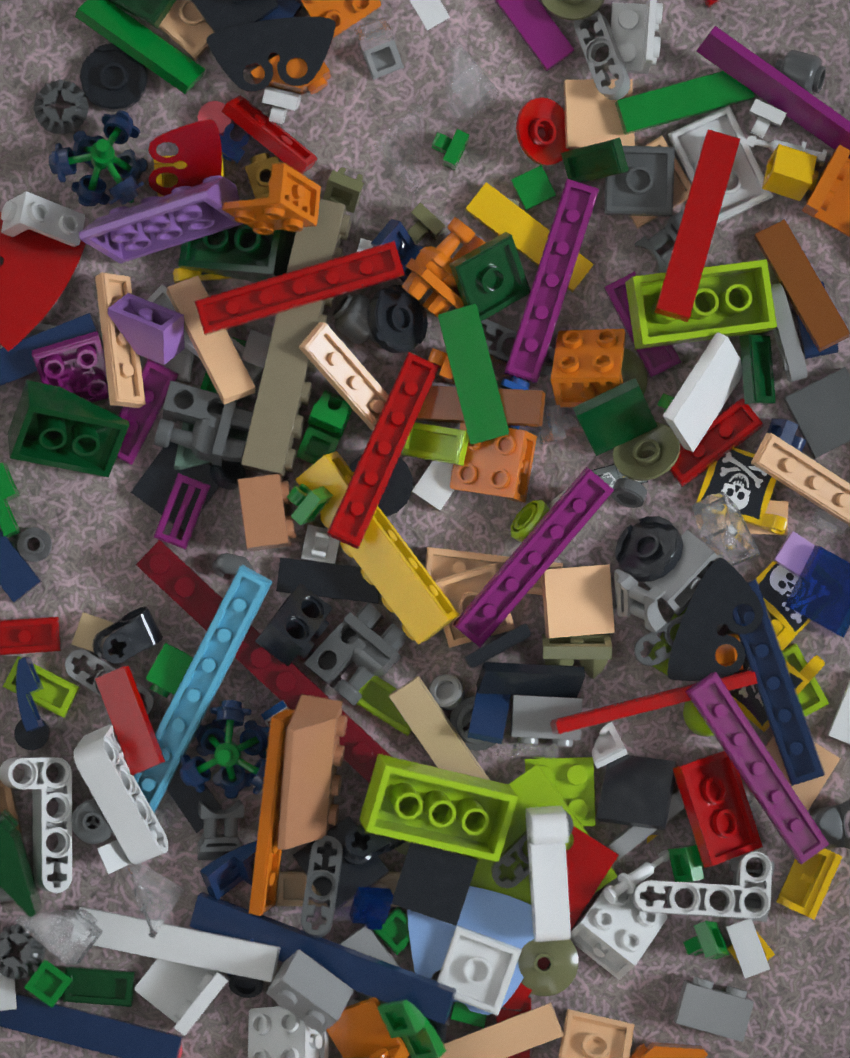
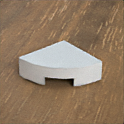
(608, 746)

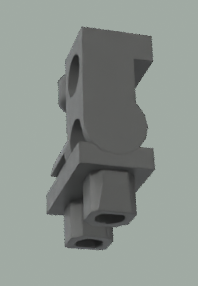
(210, 420)
(359, 644)

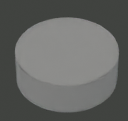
(447, 691)

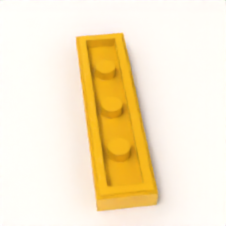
(528, 234)

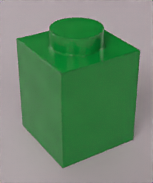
(168, 670)

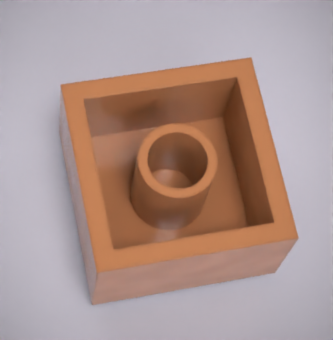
(265, 512)

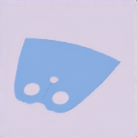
(482, 912)

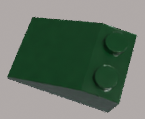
(239, 253)
(64, 431)
(15, 868)

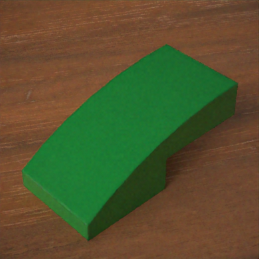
(318, 442)
(7, 492)
(406, 1021)

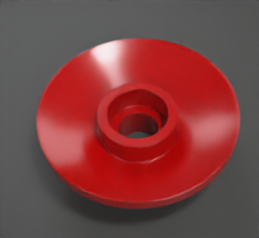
(542, 131)

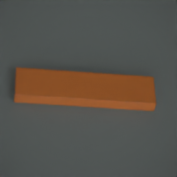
(802, 285)
(519, 406)

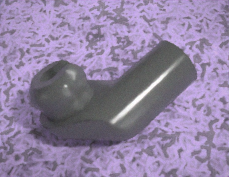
(229, 564)

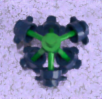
(100, 155)
(215, 741)

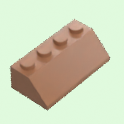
(311, 771)

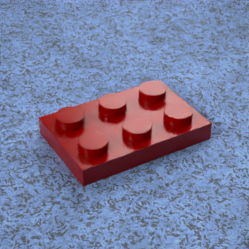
(717, 808)

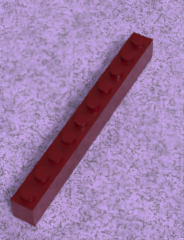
(284, 682)

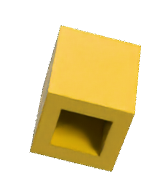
(790, 172)

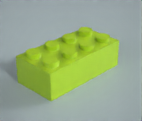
(728, 301)
(438, 808)

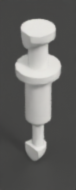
(751, 140)
(628, 882)

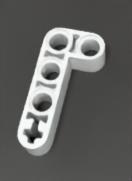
(119, 795)
(43, 824)
(548, 872)
(701, 893)

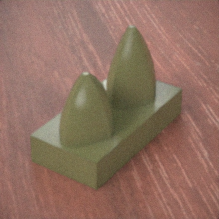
(591, 651)

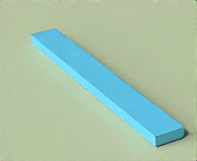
(203, 679)

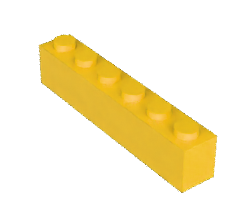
(385, 558)

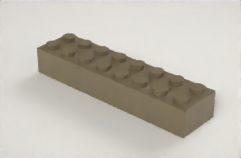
(286, 368)

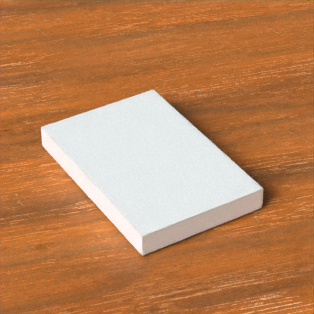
(746, 178)
(704, 392)

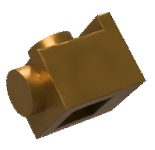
(260, 164)

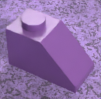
(149, 328)

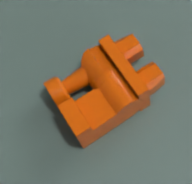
(433, 270)

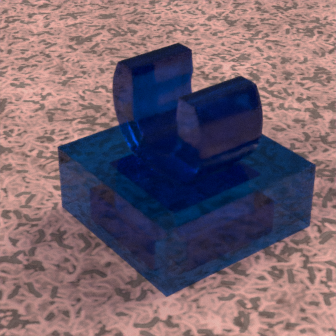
(232, 149)
(371, 906)

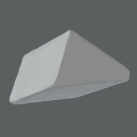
(382, 59)

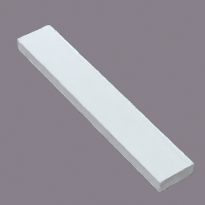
(187, 946)

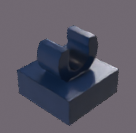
(786, 431)

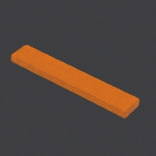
(267, 852)

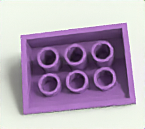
(163, 220)

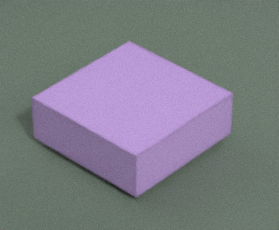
(794, 553)

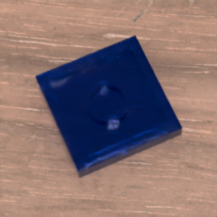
(823, 591)

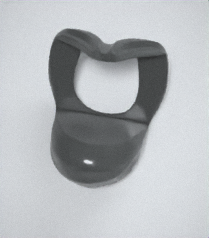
(832, 824)

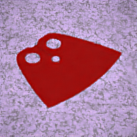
(31, 280)

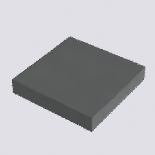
(645, 187)
(823, 412)

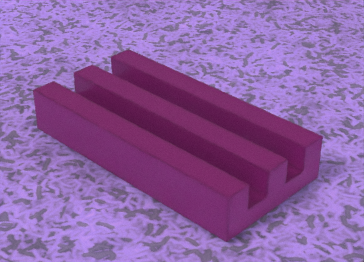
(193, 484)

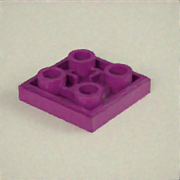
(75, 366)

